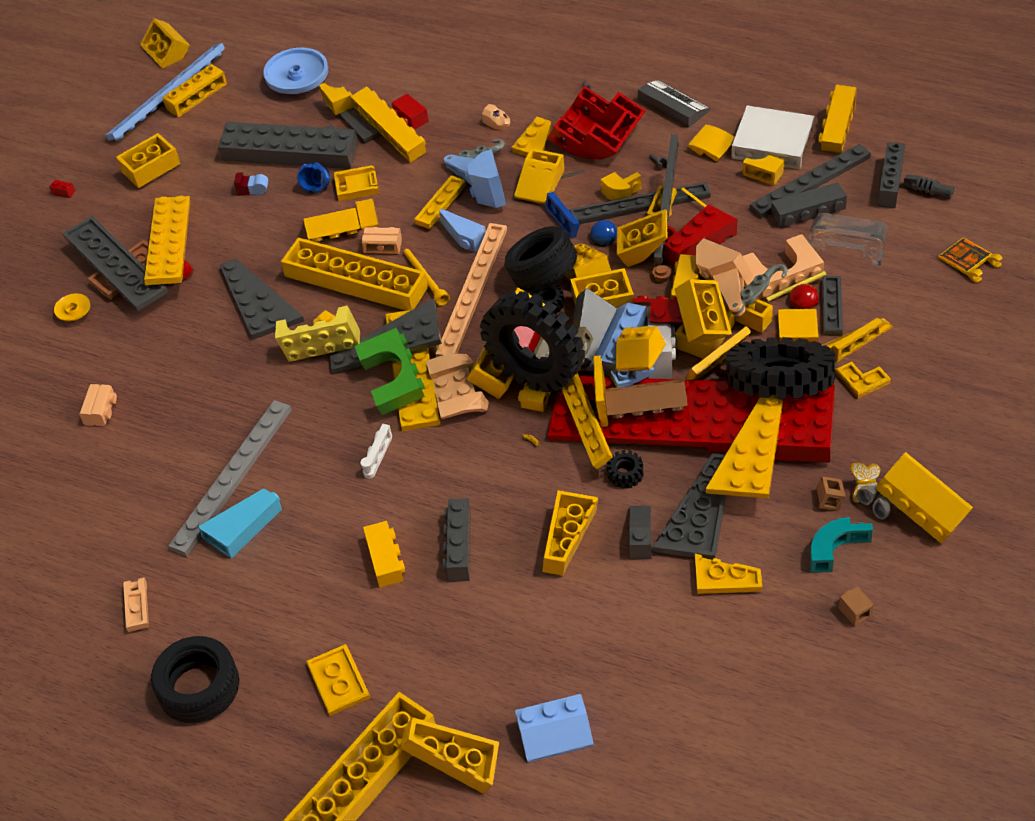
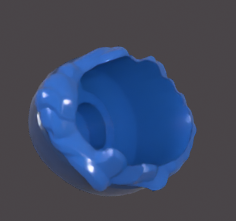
(313, 177)

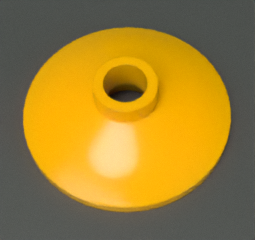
(72, 307)

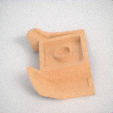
(452, 390)

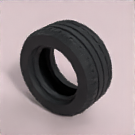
(540, 258)
(182, 656)

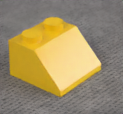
(638, 348)

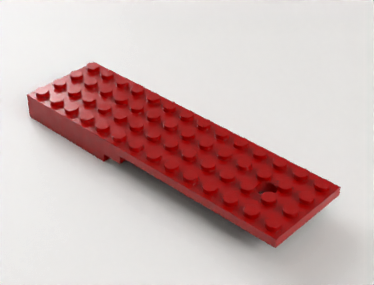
(710, 420)

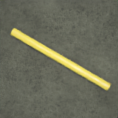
(789, 289)

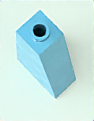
(241, 522)

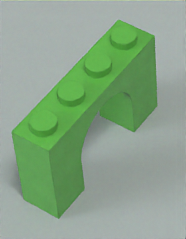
(406, 387)

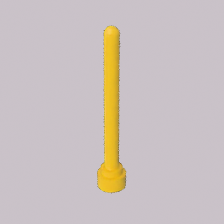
(440, 296)

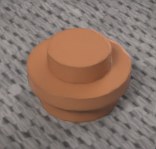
(661, 273)

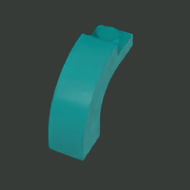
(833, 535)

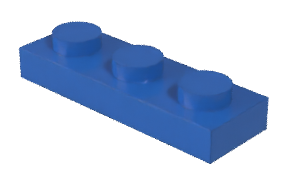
(562, 215)

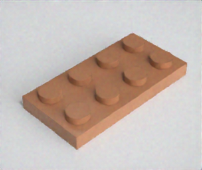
(139, 251)

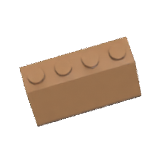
(646, 397)

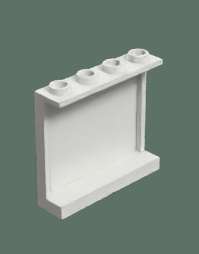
(773, 134)

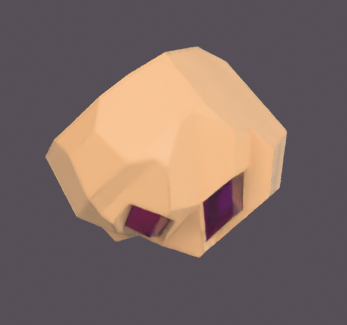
(495, 117)

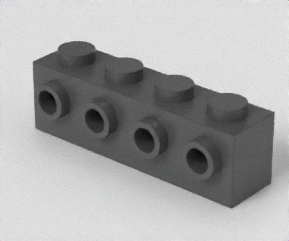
(458, 540)

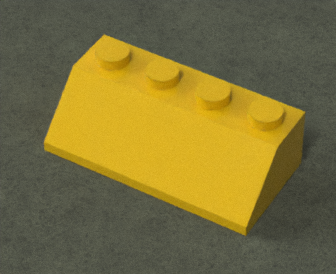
(923, 497)

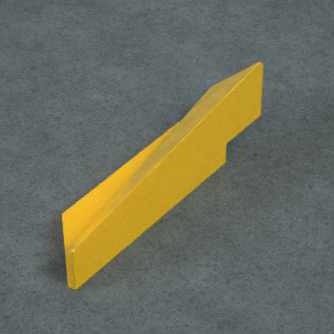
(856, 339)

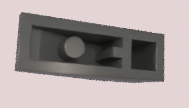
(640, 532)

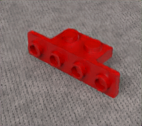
(661, 309)

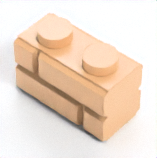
(381, 240)
(97, 405)

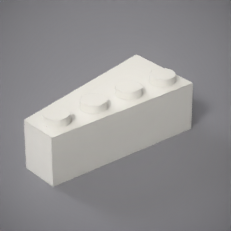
(663, 364)

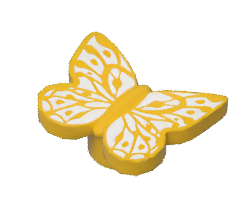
(864, 477)

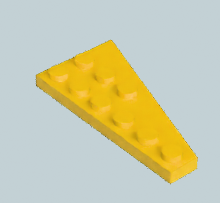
(751, 458)

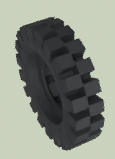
(564, 348)
(780, 367)

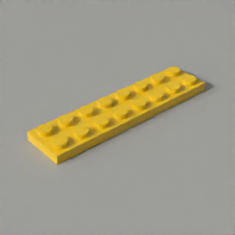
(167, 240)
(424, 411)

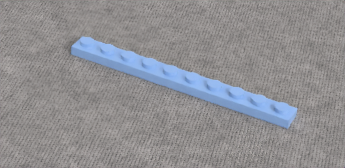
(151, 104)

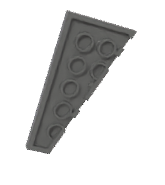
(257, 301)
(418, 326)
(697, 519)

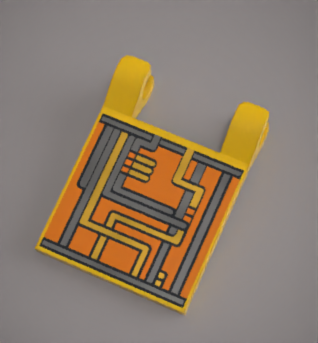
(969, 256)

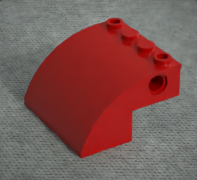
(595, 126)

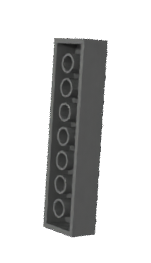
(288, 144)

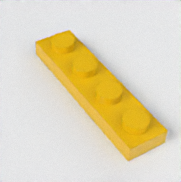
(441, 200)

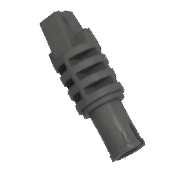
(927, 185)

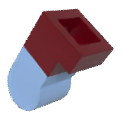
(250, 184)

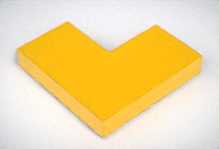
(860, 383)

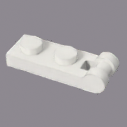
(376, 451)

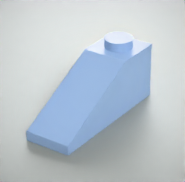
(464, 231)

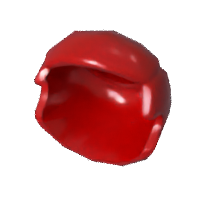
(804, 296)

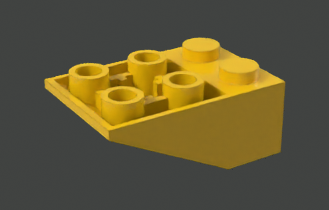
(539, 175)
(588, 262)

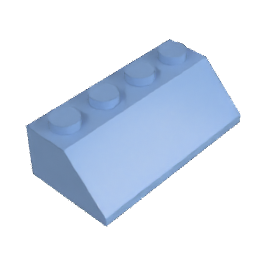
(626, 316)

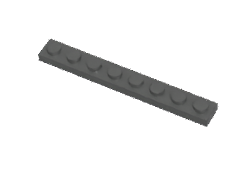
(813, 178)

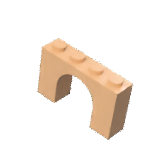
(805, 261)

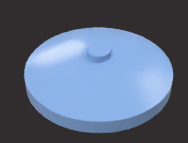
(296, 70)

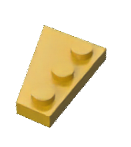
(533, 137)
(721, 577)

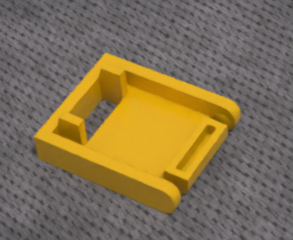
(359, 183)

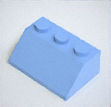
(554, 728)

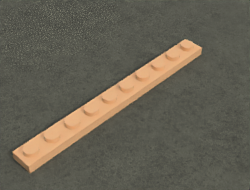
(472, 290)

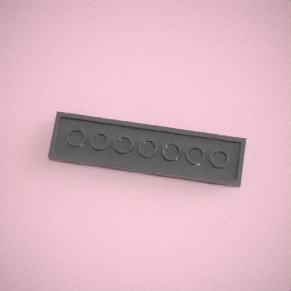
(114, 262)

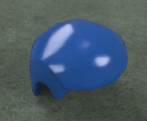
(604, 232)

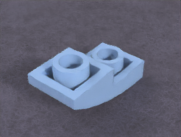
(628, 378)

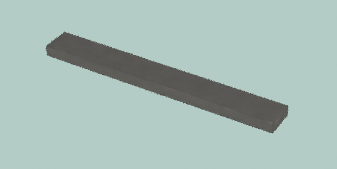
(667, 191)
(635, 204)

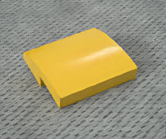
(712, 142)

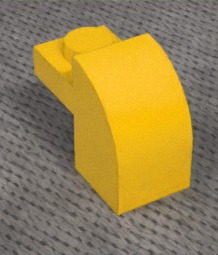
(617, 188)

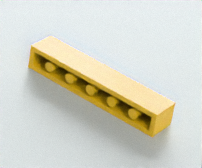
(389, 124)

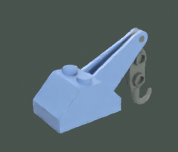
(481, 172)

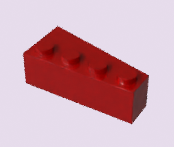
(707, 224)

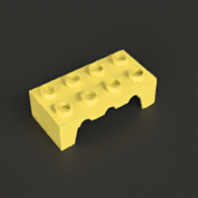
(320, 338)

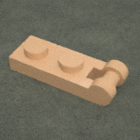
(136, 604)

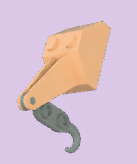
(732, 274)

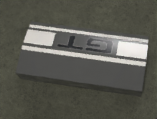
(672, 103)

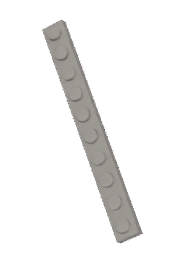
(230, 477)

